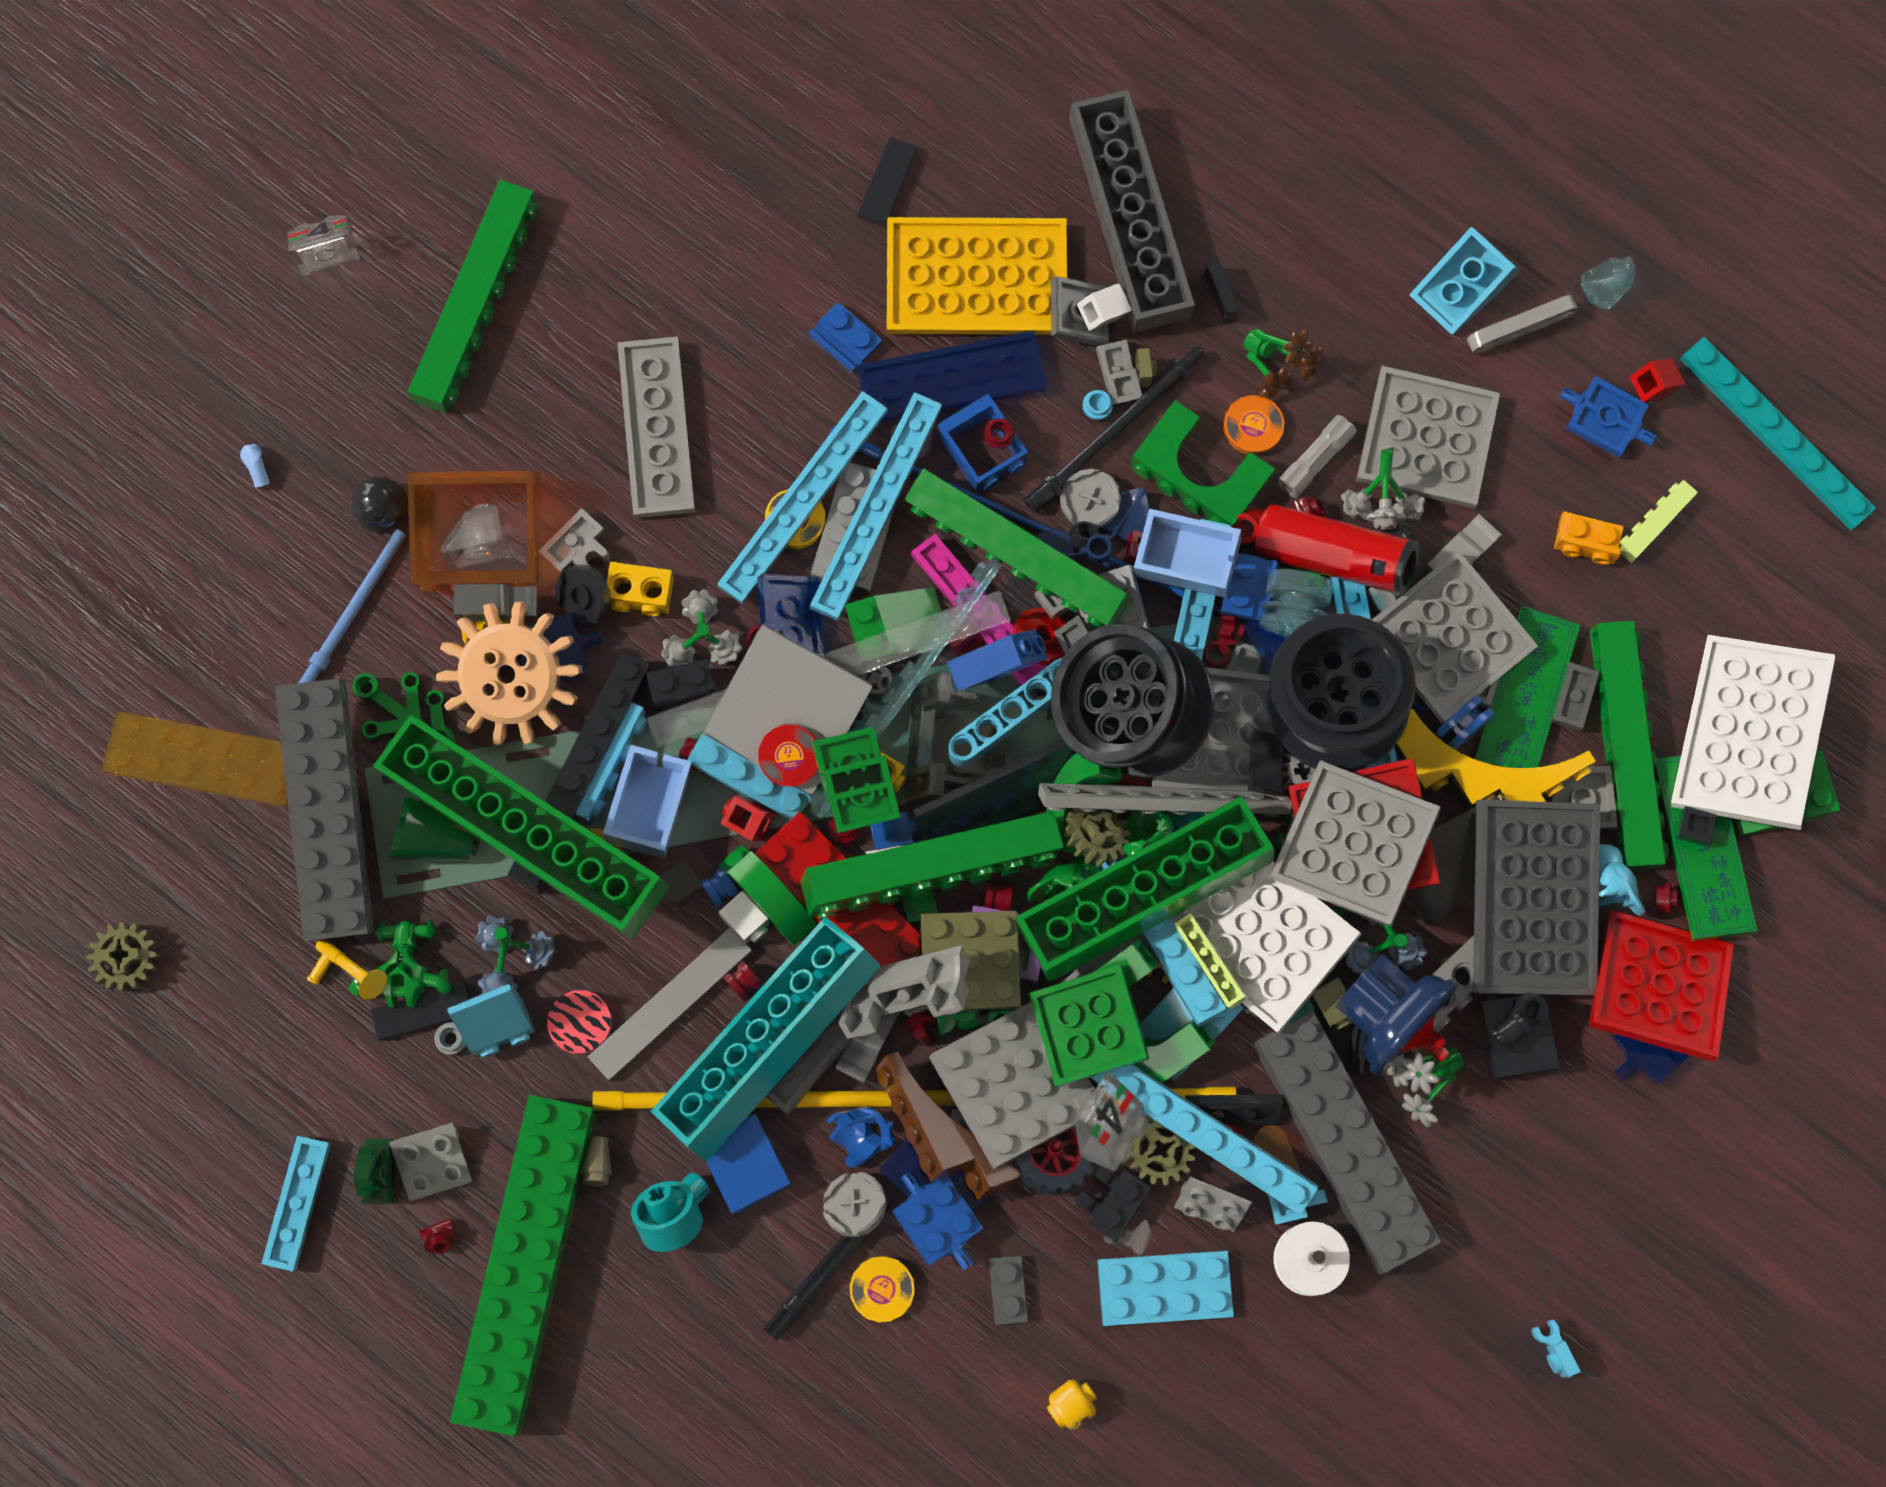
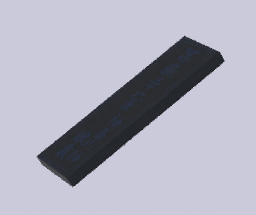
(994, 797)

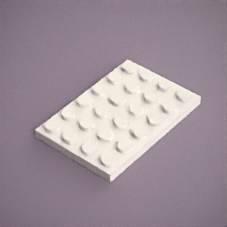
(1753, 731)
(1273, 942)

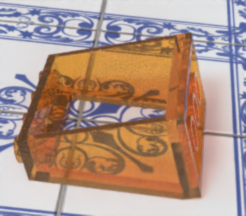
(419, 527)

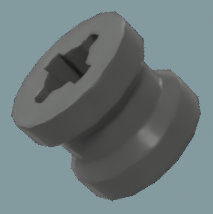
(876, 677)

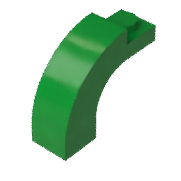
(1081, 771)
(768, 894)

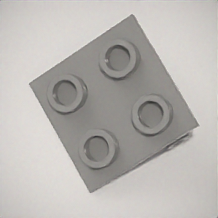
(431, 1161)
(1211, 1204)

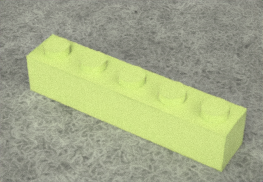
(1656, 520)
(1210, 961)

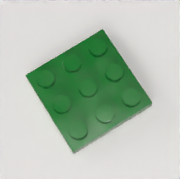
(1089, 1026)

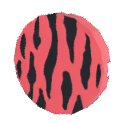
(579, 1022)

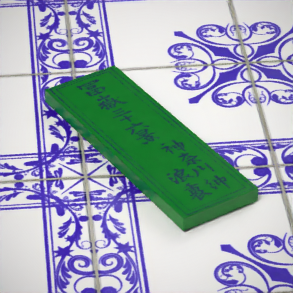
(1528, 694)
(1708, 876)

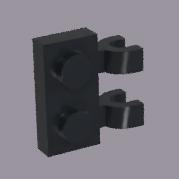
(1119, 1206)

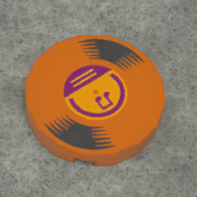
(1253, 425)

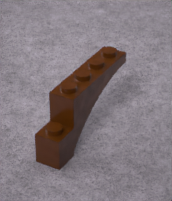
(938, 1140)

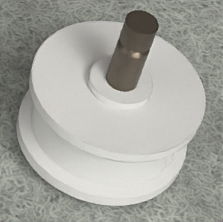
(1311, 1259)

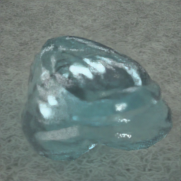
(1608, 281)

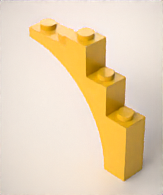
(1480, 780)

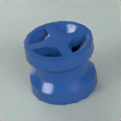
(719, 887)

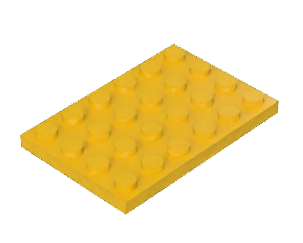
(973, 274)

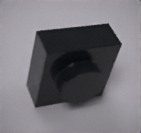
(1696, 826)

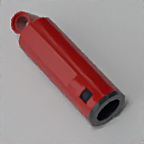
(1331, 547)

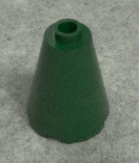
(430, 835)

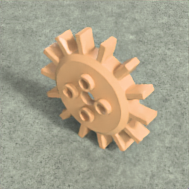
(538, 676)

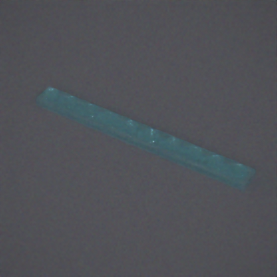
(913, 673)

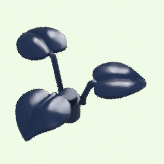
(1131, 517)

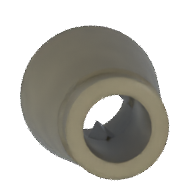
(596, 1164)

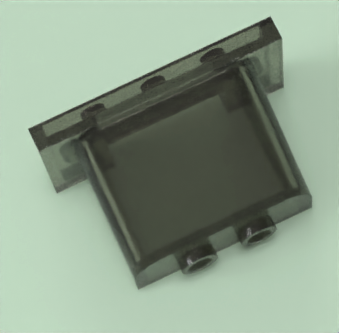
(935, 718)

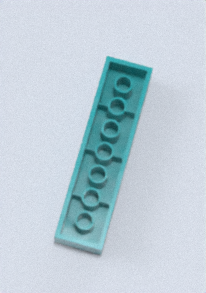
(765, 1039)

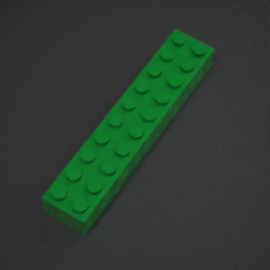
(522, 827)
(523, 1266)

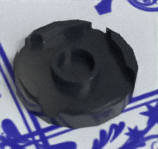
(583, 594)

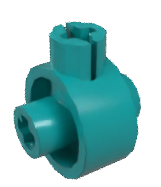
(669, 1213)

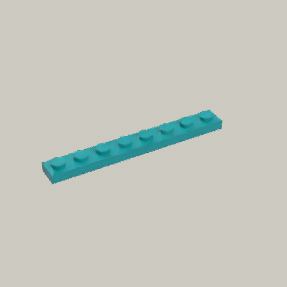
(1777, 434)

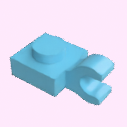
(1282, 1213)
(1559, 1355)

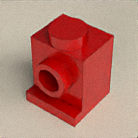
(734, 818)

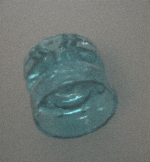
(1297, 600)

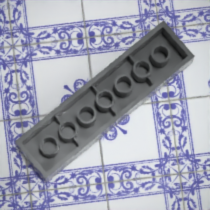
(1131, 211)
(324, 809)
(1346, 1143)

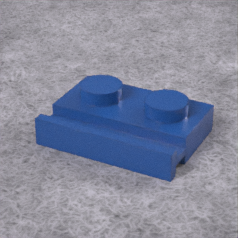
(845, 337)
(1248, 587)

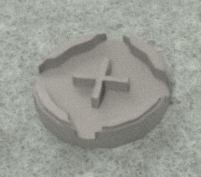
(1090, 498)
(854, 1204)

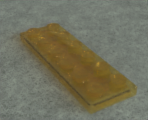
(196, 759)

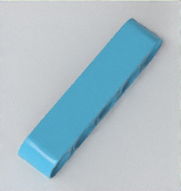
(1003, 725)

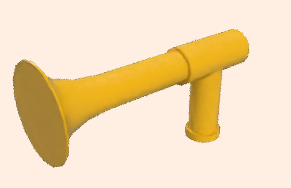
(371, 982)

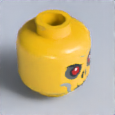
(1072, 1404)

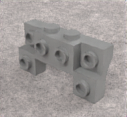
(906, 984)

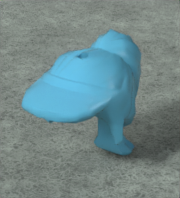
(1617, 880)

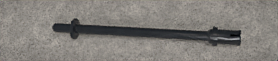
(1052, 484)

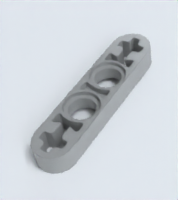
(1522, 324)

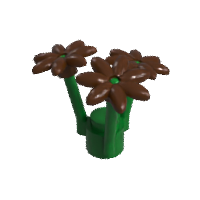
(1263, 345)

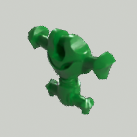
(403, 973)

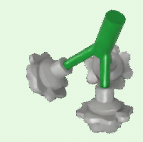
(1385, 518)
(723, 647)

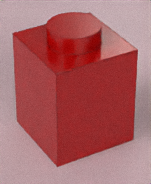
(1657, 380)

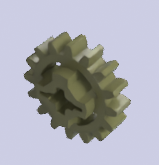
(1096, 835)
(122, 943)
(1167, 1164)

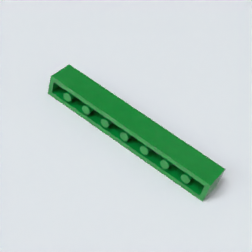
(473, 297)
(1017, 548)
(1628, 744)

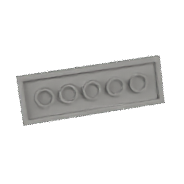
(656, 427)

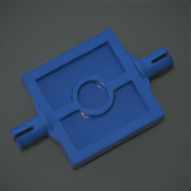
(1607, 416)
(937, 1220)

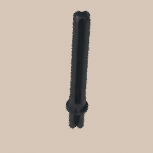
(812, 1284)

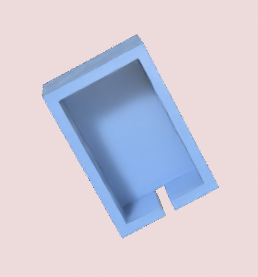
(1187, 553)
(647, 802)

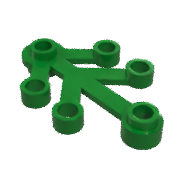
(398, 710)

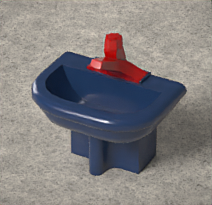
(1396, 1012)

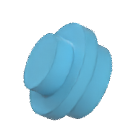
(1097, 405)

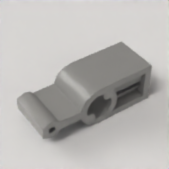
(1470, 542)

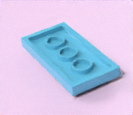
(1165, 1288)

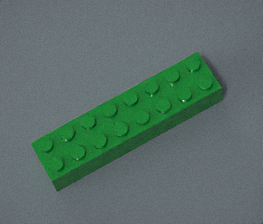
(931, 865)
(1145, 888)

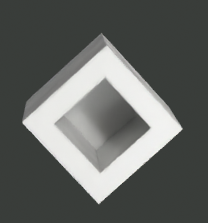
(1104, 306)
(745, 918)

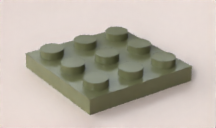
(992, 949)

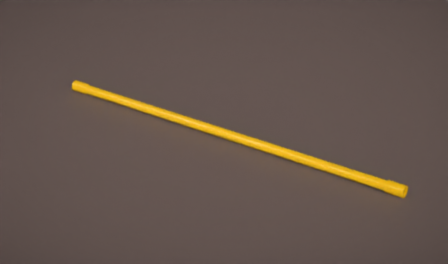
(648, 1100)

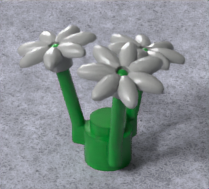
(1421, 1074)

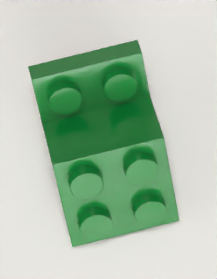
(855, 779)

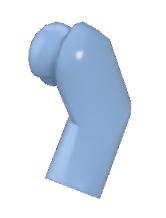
(252, 459)

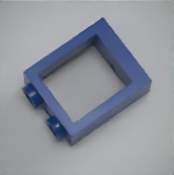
(964, 420)
(997, 659)

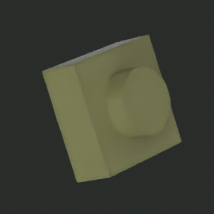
(1145, 367)

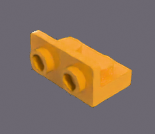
(1588, 538)

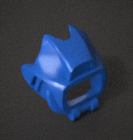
(856, 1134)

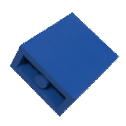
(747, 1167)

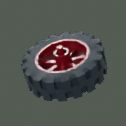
(1060, 1182)

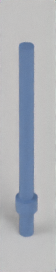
(320, 660)

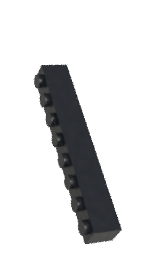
(621, 689)

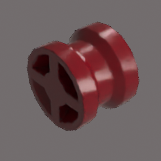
(998, 896)
(743, 981)

